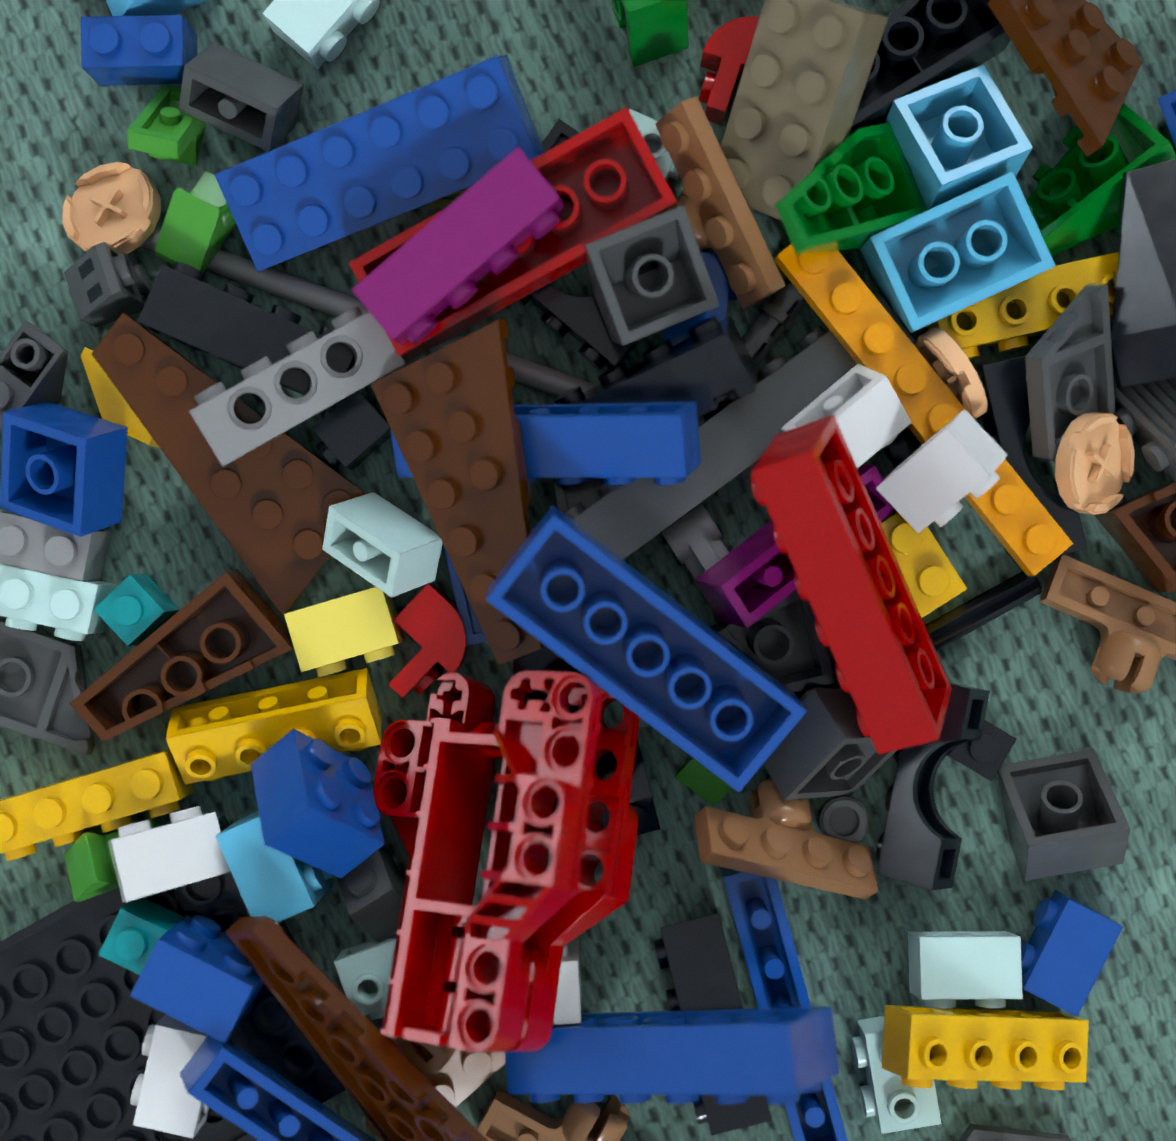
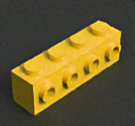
(1027, 307)
(233, 731)
(90, 799)
(984, 1046)

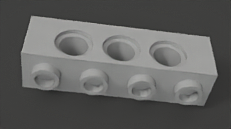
(372, 360)

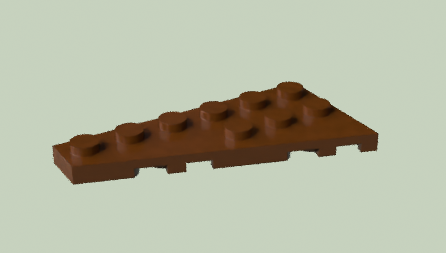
(1079, 57)
(468, 464)
(266, 501)
(368, 1064)

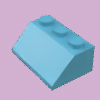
(957, 253)

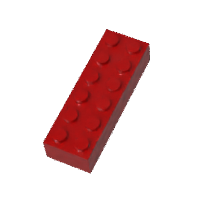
(604, 185)
(853, 585)

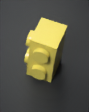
(344, 629)

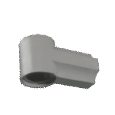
(696, 540)

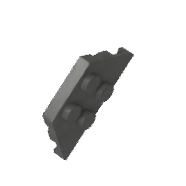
(1070, 370)
(38, 683)

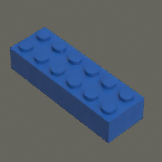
(379, 162)
(645, 649)
(681, 1056)

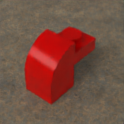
(727, 55)
(440, 630)

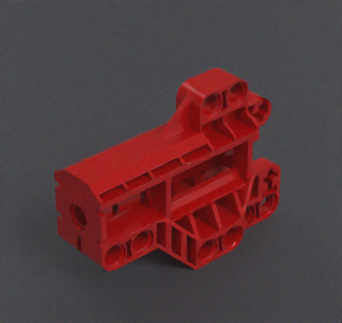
(493, 969)

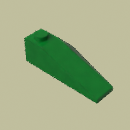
(1084, 192)
(851, 194)

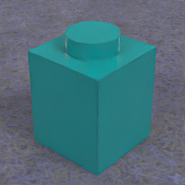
(136, 609)
(136, 933)

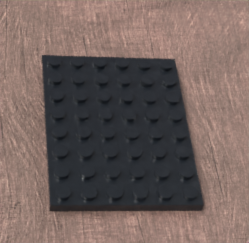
(79, 1036)

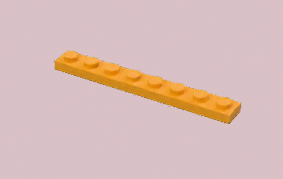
(882, 346)

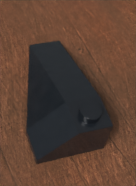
(1146, 277)

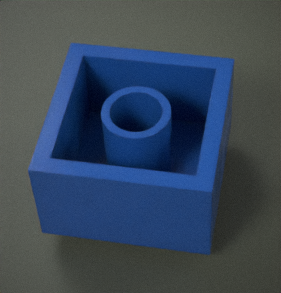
(62, 467)
(316, 804)
(199, 978)

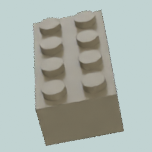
(797, 93)

